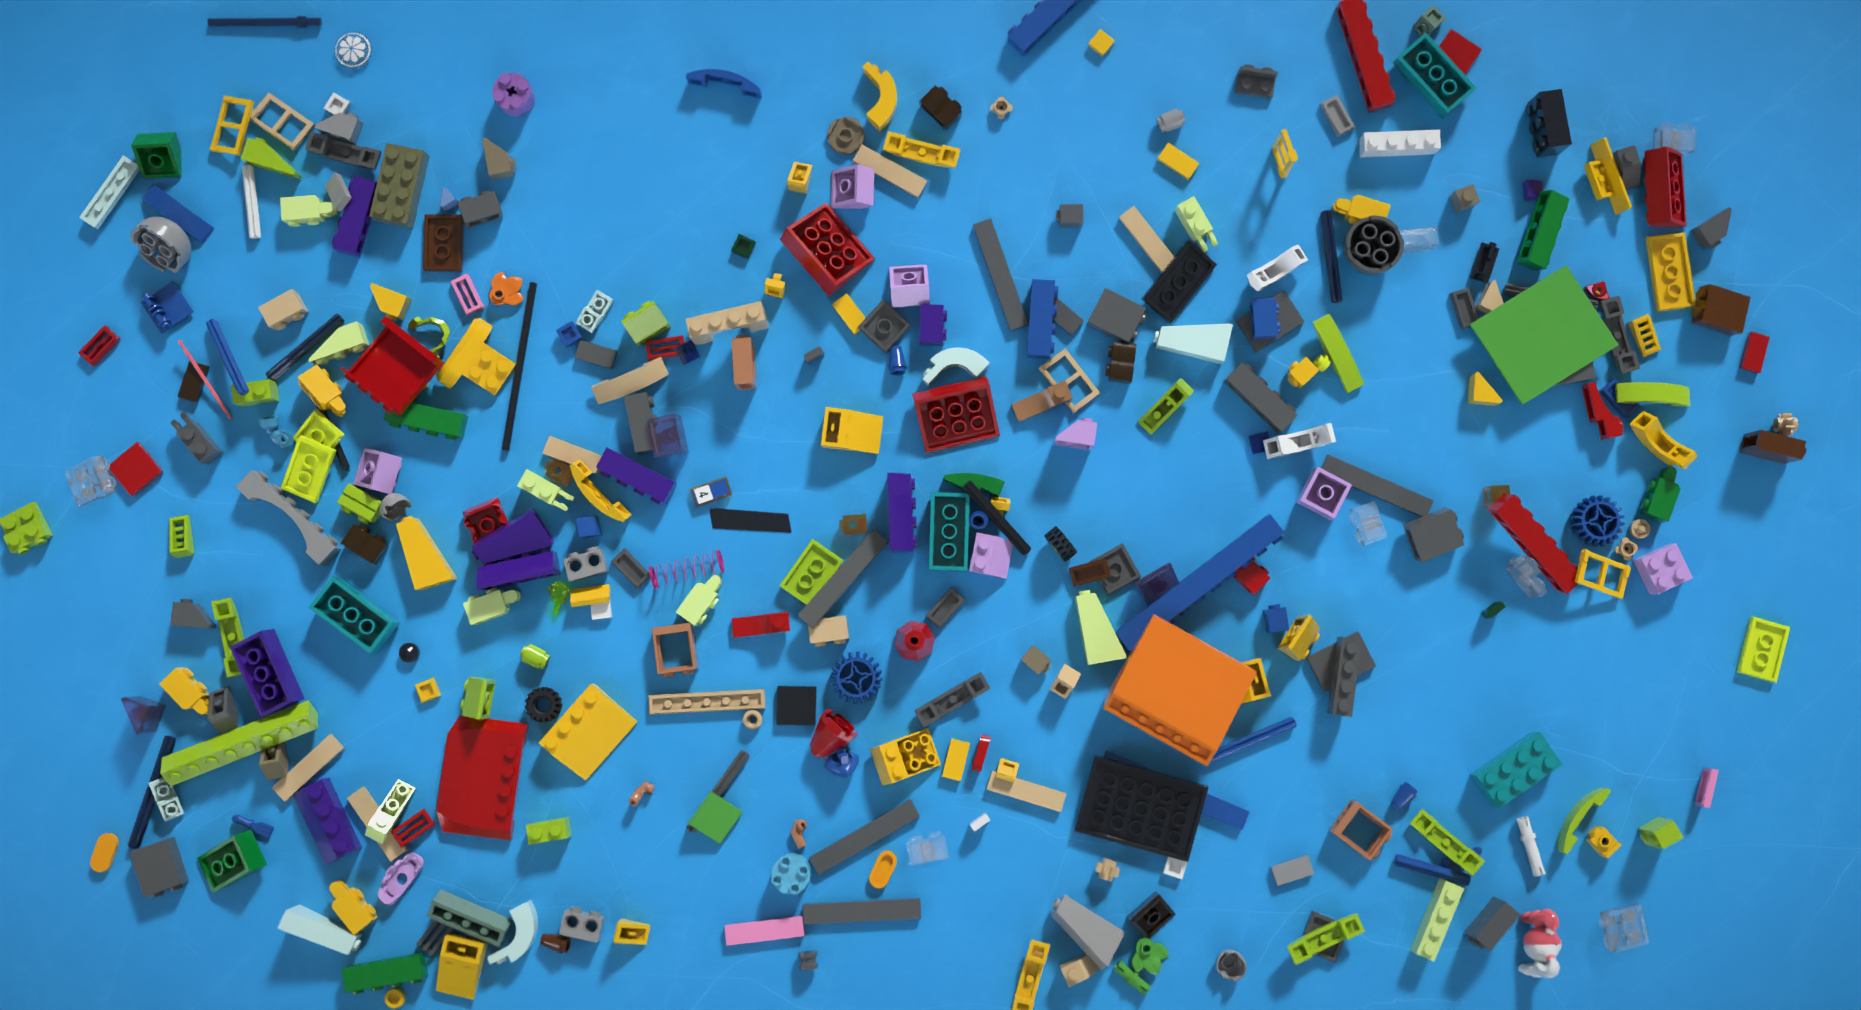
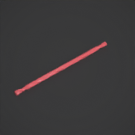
(204, 379)

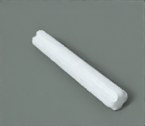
(251, 201)

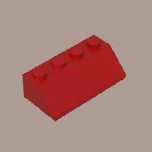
(1664, 188)

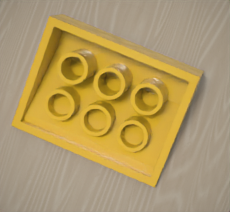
(588, 731)

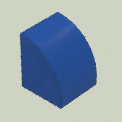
(588, 527)

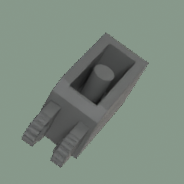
(197, 440)

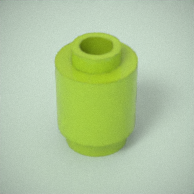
(535, 656)

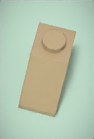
(1078, 969)

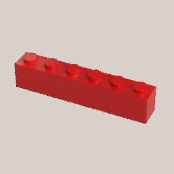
(1365, 54)
(1535, 542)

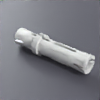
(1528, 839)

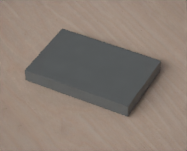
(1288, 318)
(1323, 662)

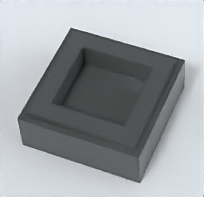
(813, 355)

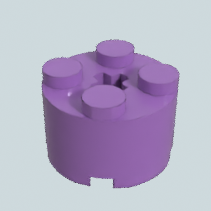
(513, 104)

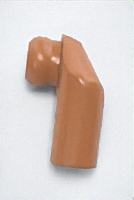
(639, 792)

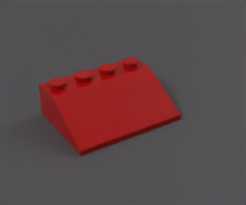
(826, 248)
(956, 414)

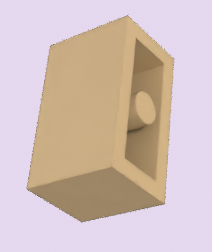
(283, 310)
(828, 630)

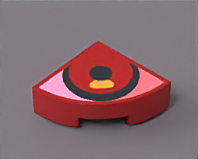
(1597, 291)

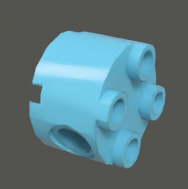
(791, 873)

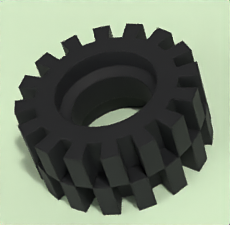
(532, 709)

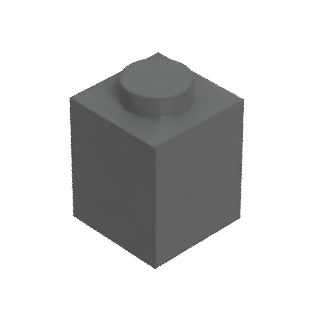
(1070, 215)

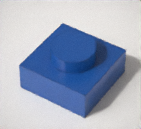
(569, 334)

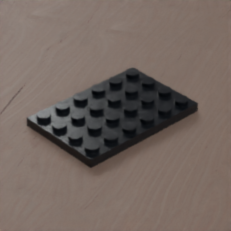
(1141, 808)

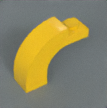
(885, 108)
(1659, 443)

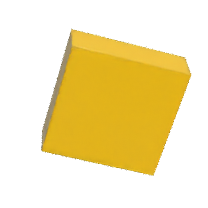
(1101, 42)
(427, 690)
(1007, 770)

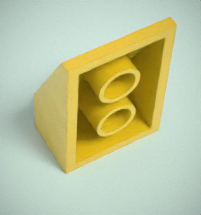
(1299, 637)

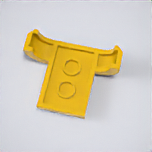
(476, 360)

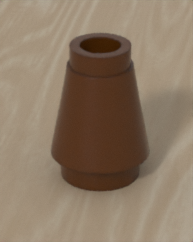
(556, 942)

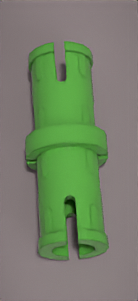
(1132, 978)

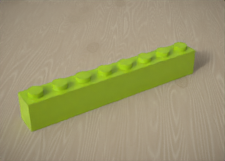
(239, 743)

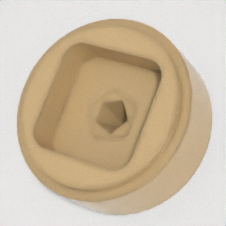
(1639, 529)

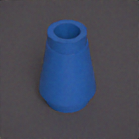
(897, 362)
(975, 522)
(1404, 796)

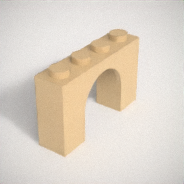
(748, 316)

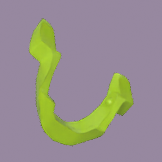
(417, 322)

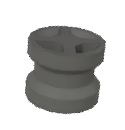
(807, 960)

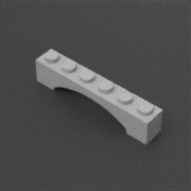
(319, 545)

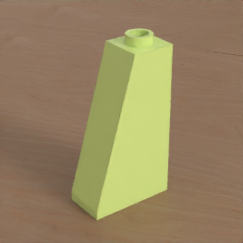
(1096, 630)

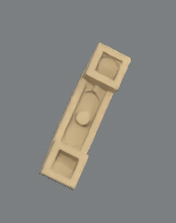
(630, 382)

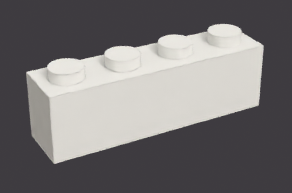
(1399, 143)

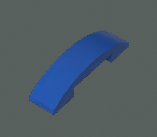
(701, 78)
(177, 213)

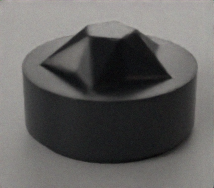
(409, 652)

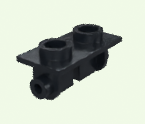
(1484, 262)

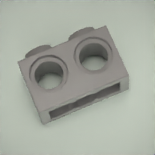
(586, 569)
(582, 930)

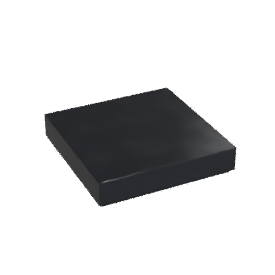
(796, 705)

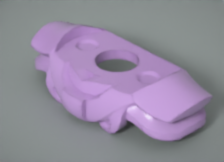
(391, 889)

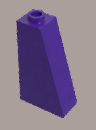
(514, 538)

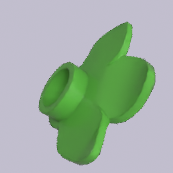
(1149, 959)

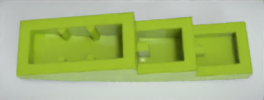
(1338, 353)

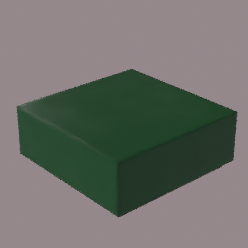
(743, 246)
(1493, 609)

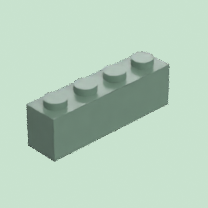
(469, 918)

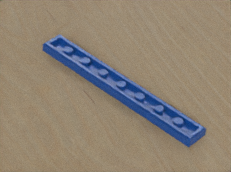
(1212, 806)

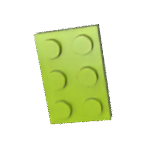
(811, 571)

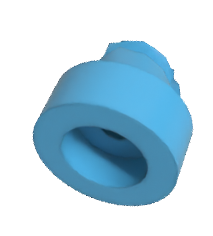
(280, 437)

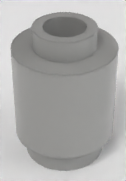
(1170, 120)

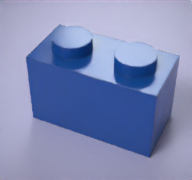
(1264, 318)

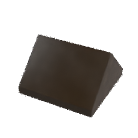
(1151, 915)

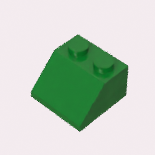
(157, 154)

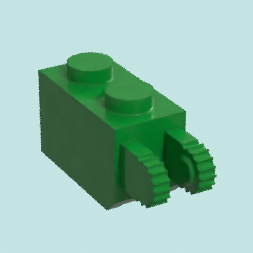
(1661, 496)

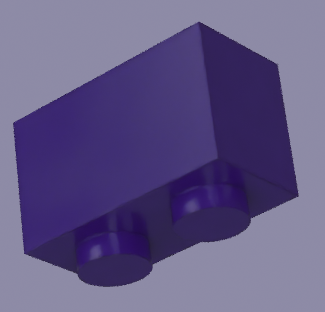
(932, 325)

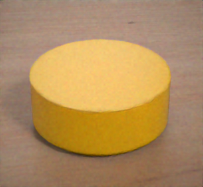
(395, 998)

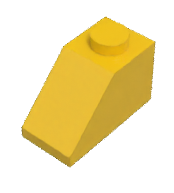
(390, 302)

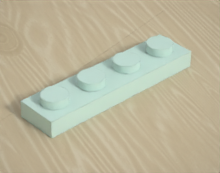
(110, 192)

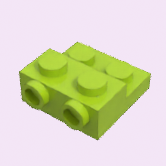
(25, 528)

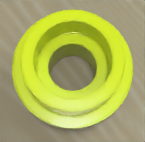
(1322, 362)

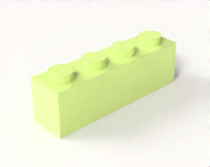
(1436, 919)

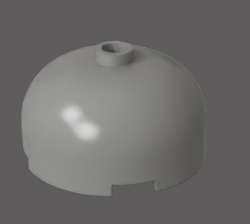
(166, 236)

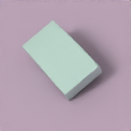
(595, 311)
(166, 799)

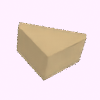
(1489, 298)

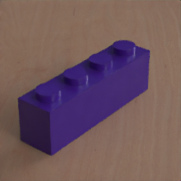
(355, 218)
(633, 474)

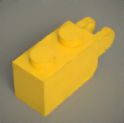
(1359, 208)
(322, 390)
(186, 690)
(351, 907)

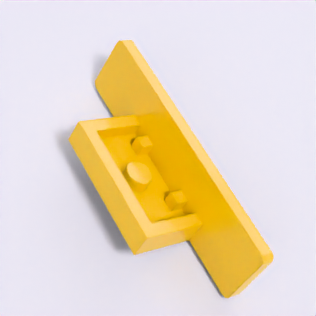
(1605, 177)

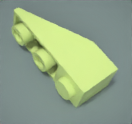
(343, 341)
(389, 811)

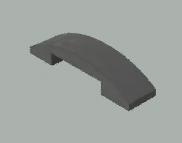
(342, 151)
(1623, 356)
(952, 699)

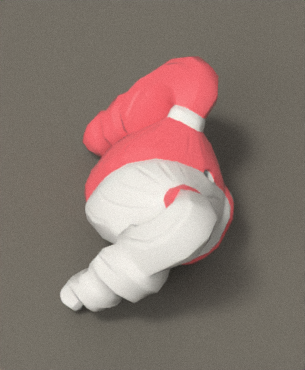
(1541, 944)

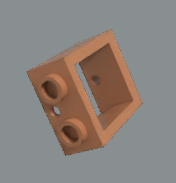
(744, 362)
(669, 672)
(1344, 819)

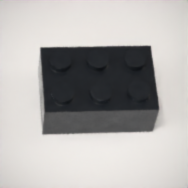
(1548, 123)

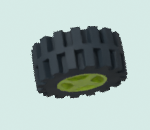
(1060, 544)

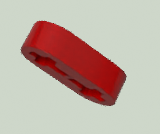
(981, 753)

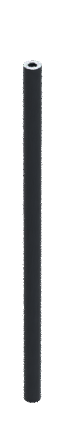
(519, 366)

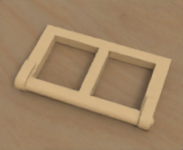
(289, 111)
(1079, 372)

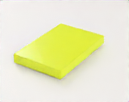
(308, 469)
(1763, 649)

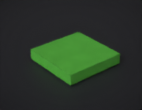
(715, 817)

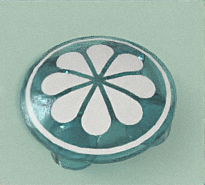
(353, 50)

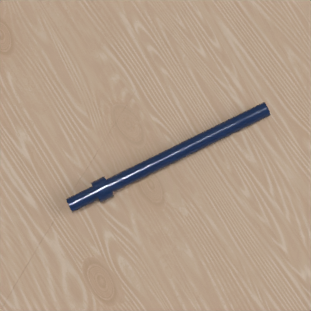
(299, 21)

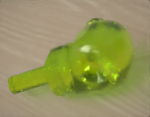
(559, 593)

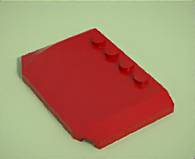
(481, 777)

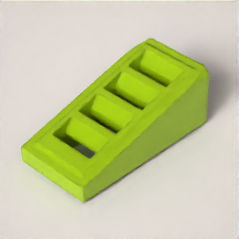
(176, 547)

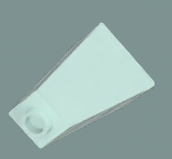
(1197, 341)
(319, 929)

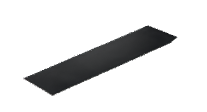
(749, 520)

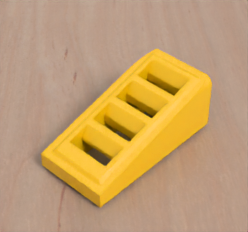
(1648, 326)

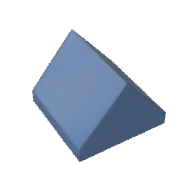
(447, 200)

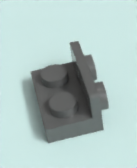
(1255, 81)

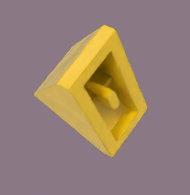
(799, 178)
(1481, 392)
(631, 932)

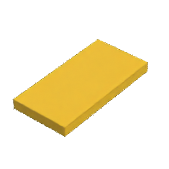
(1670, 272)

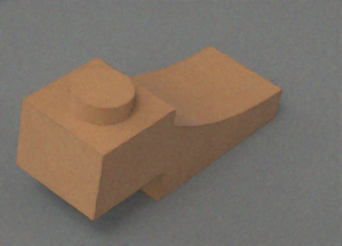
(1042, 401)

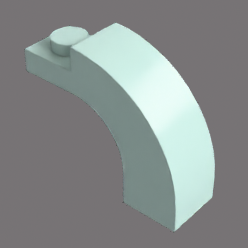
(955, 357)
(526, 931)

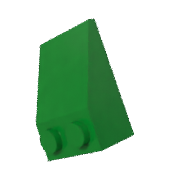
(232, 861)

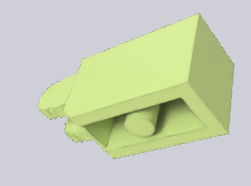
(305, 210)
(1195, 223)
(543, 489)
(700, 600)
(489, 606)

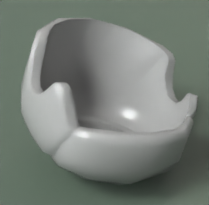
(394, 506)
(1231, 965)

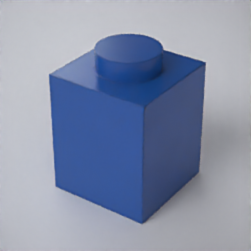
(1276, 618)

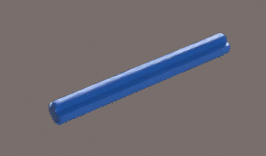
(227, 357)
(1254, 738)

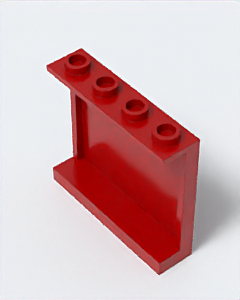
(394, 368)

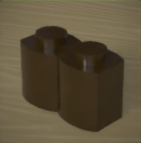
(940, 107)
(1121, 362)
(364, 543)

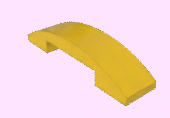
(920, 151)
(594, 495)
(1030, 975)

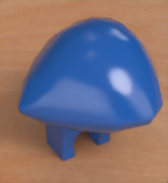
(842, 763)

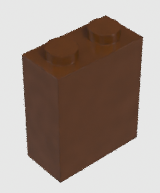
(1720, 309)
(1773, 446)

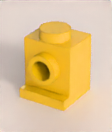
(1595, 838)

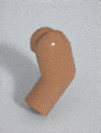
(797, 832)

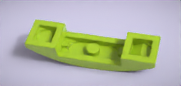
(1653, 393)
(230, 630)
(1566, 838)
(1446, 842)
(1324, 937)

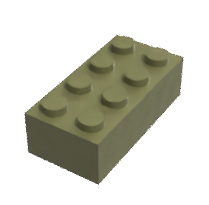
(399, 186)

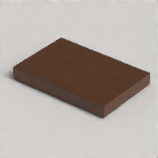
(443, 243)

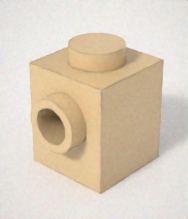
(1065, 681)

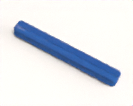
(1431, 869)

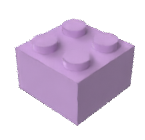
(1323, 493)
(1662, 569)

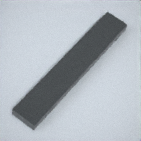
(1000, 274)
(1378, 486)
(843, 578)
(864, 836)
(862, 911)

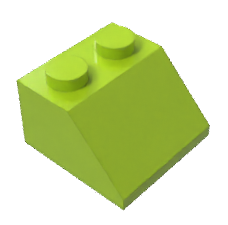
(478, 697)

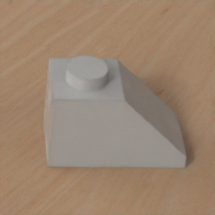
(341, 127)

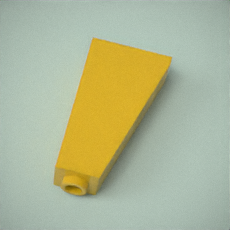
(422, 555)

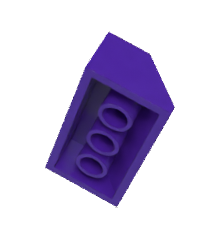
(900, 512)
(518, 570)
(267, 672)
(327, 820)

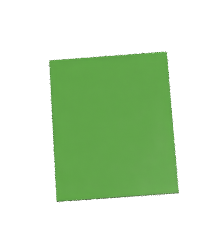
(1544, 334)

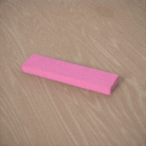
(764, 930)

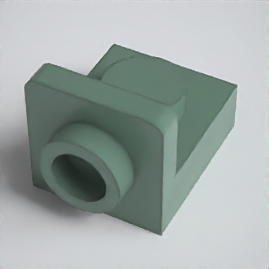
(1429, 21)

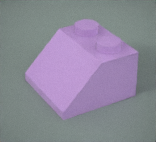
(852, 187)
(909, 285)
(1078, 435)
(377, 471)
(991, 555)

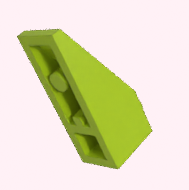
(263, 156)
(1165, 406)

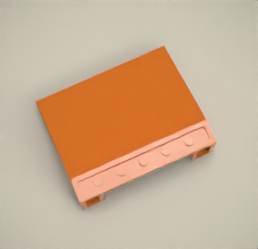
(1179, 689)

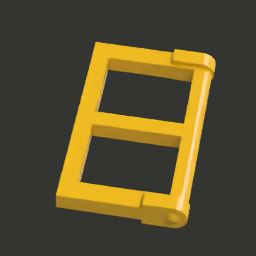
(241, 127)
(1289, 157)
(1625, 571)

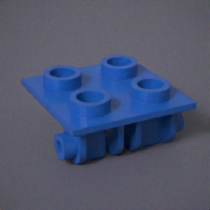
(166, 307)

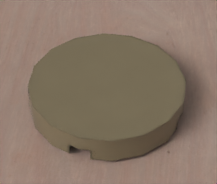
(845, 135)

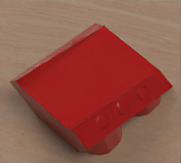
(484, 518)

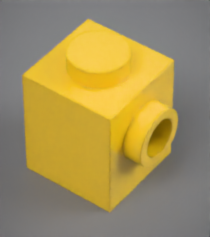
(1301, 372)

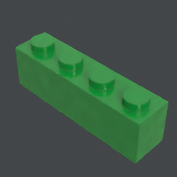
(1543, 230)
(430, 419)
(384, 972)

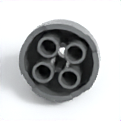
(1380, 237)

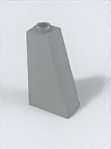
(1091, 932)

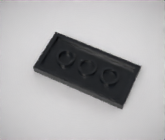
(1179, 281)

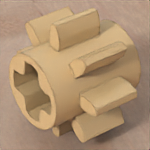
(1785, 424)
(1107, 869)

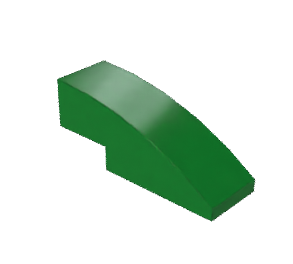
(982, 482)

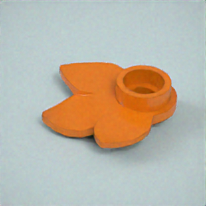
(508, 288)

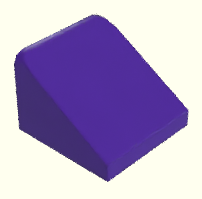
(1531, 189)

